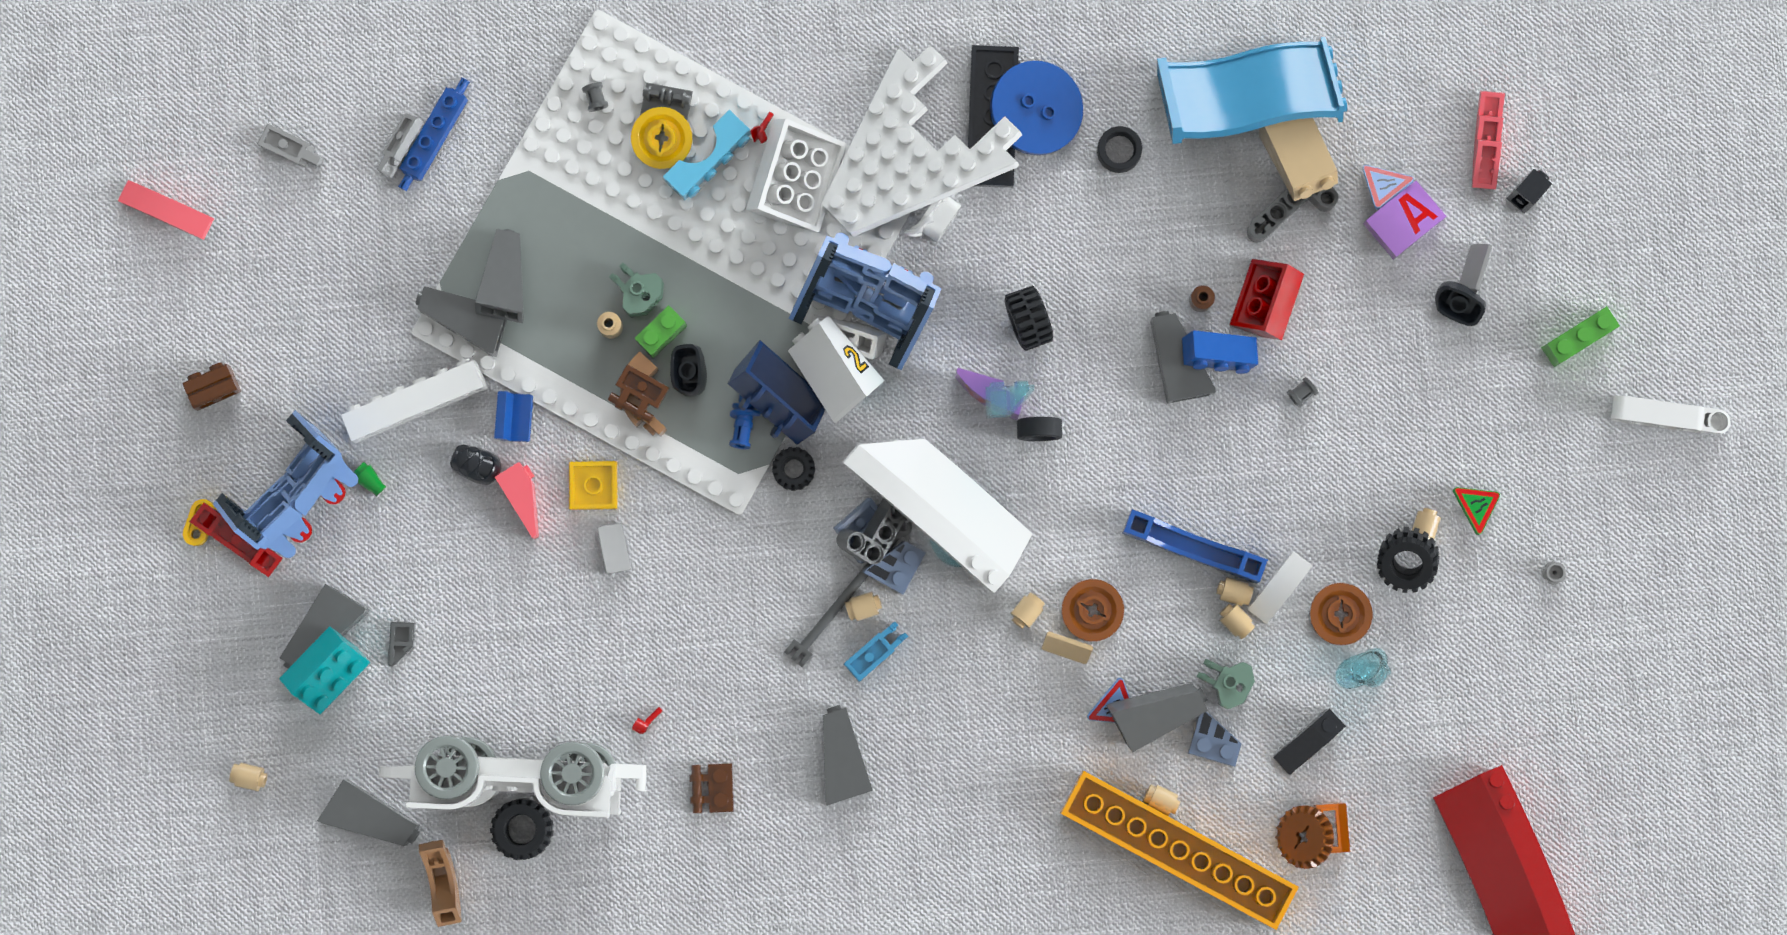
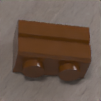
(211, 386)

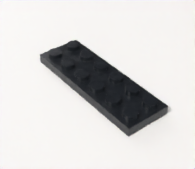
(987, 67)

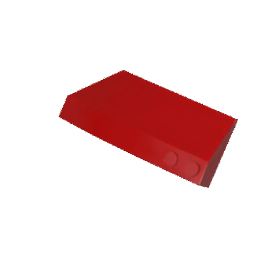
(1503, 857)

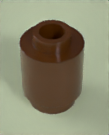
(1198, 305)

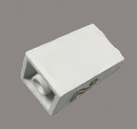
(833, 367)

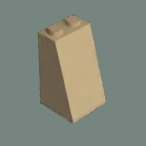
(1300, 156)

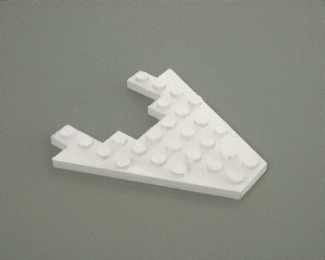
(895, 168)

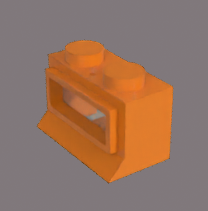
(1338, 818)

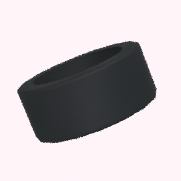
(1124, 132)
(1039, 429)

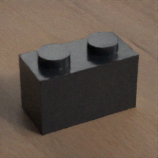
(1529, 190)

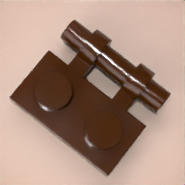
(642, 387)
(720, 788)

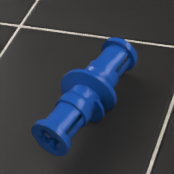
(742, 425)

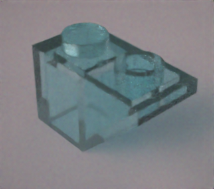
(1005, 400)

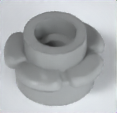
(1560, 572)

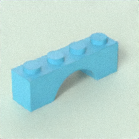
(687, 177)

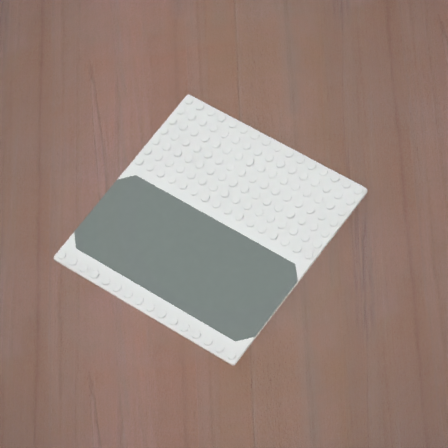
(594, 205)

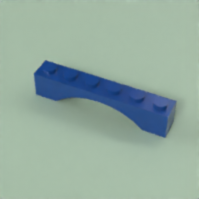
(1210, 553)

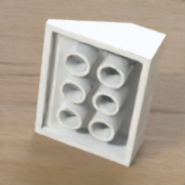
(795, 175)

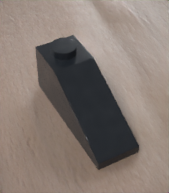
(1309, 741)

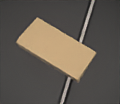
(1067, 647)

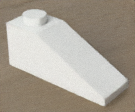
(865, 338)

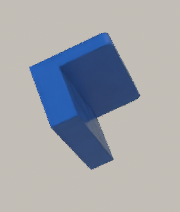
(513, 417)

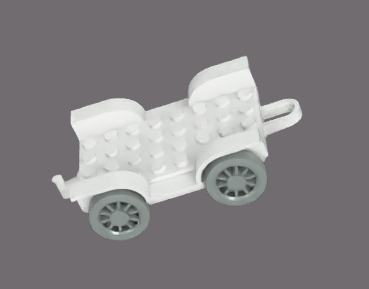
(559, 785)

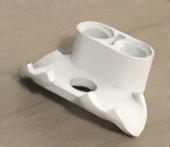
(936, 219)

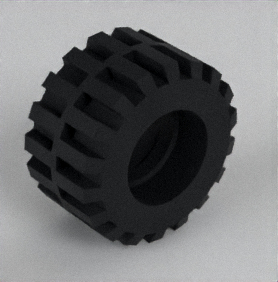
(1029, 318)
(1403, 577)
(501, 823)

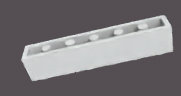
(414, 401)

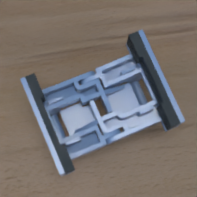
(863, 269)
(294, 494)

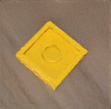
(593, 485)

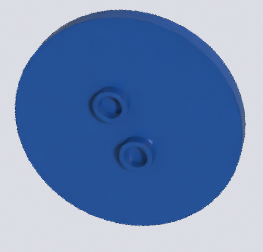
(1041, 104)

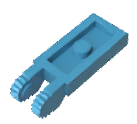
(873, 653)

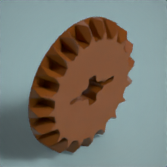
(1108, 604)
(1358, 616)
(1319, 836)

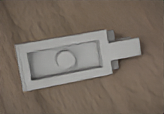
(399, 144)
(289, 147)

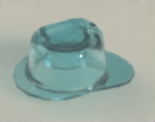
(1364, 669)

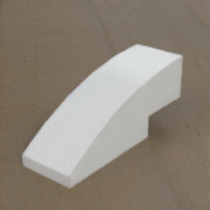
(1279, 587)

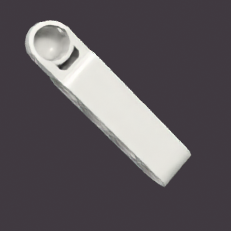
(1669, 415)

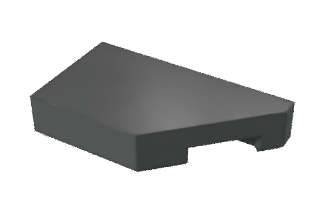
(401, 641)

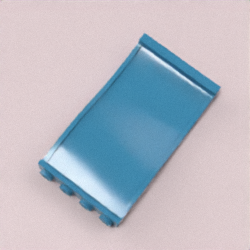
(1250, 90)

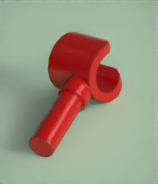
(758, 132)
(641, 726)

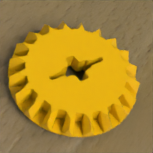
(651, 124)

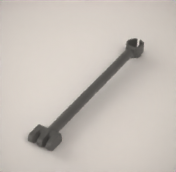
(802, 648)

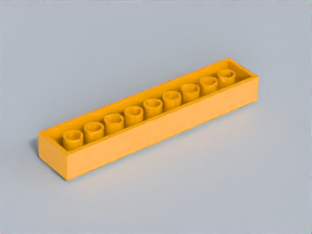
(1179, 850)

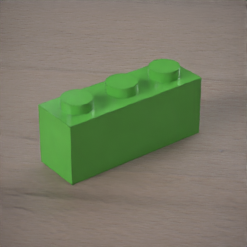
(1580, 336)

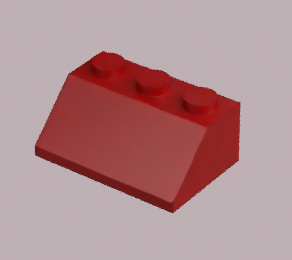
(1267, 299)

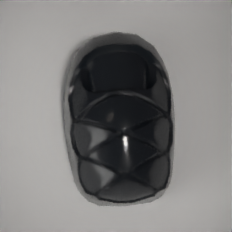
(1459, 303)
(688, 370)
(475, 464)

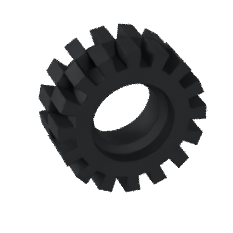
(793, 454)

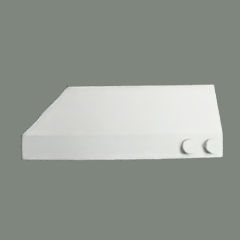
(944, 506)

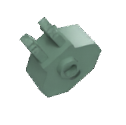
(637, 289)
(1227, 680)

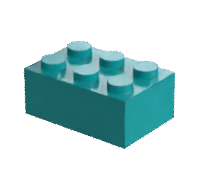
(324, 670)

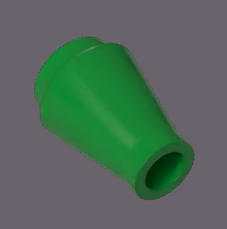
(369, 479)

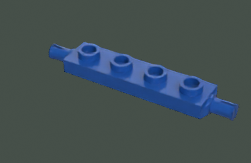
(433, 134)

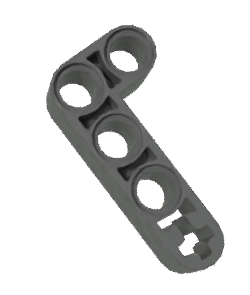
(1287, 209)
(870, 537)

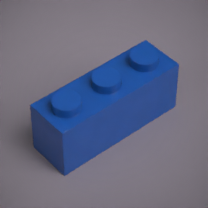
(1220, 351)

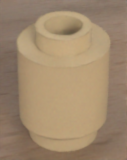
(611, 332)
(1427, 521)
(1234, 591)
(863, 606)
(1027, 610)
(1236, 621)
(248, 776)
(1161, 799)

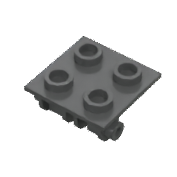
(666, 96)

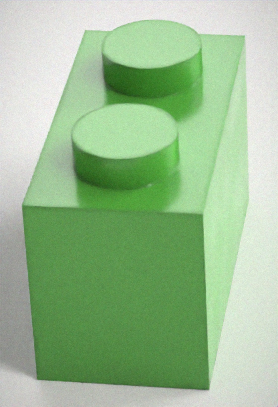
(660, 331)

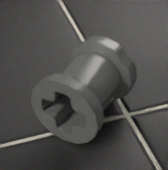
(595, 96)
(1302, 392)

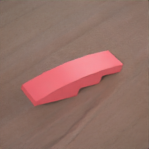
(1488, 140)
(165, 209)

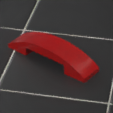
(213, 524)

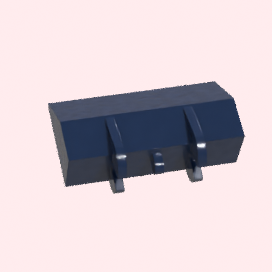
(777, 393)

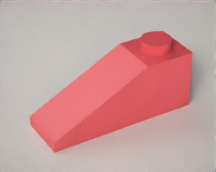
(520, 491)

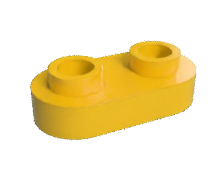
(189, 528)

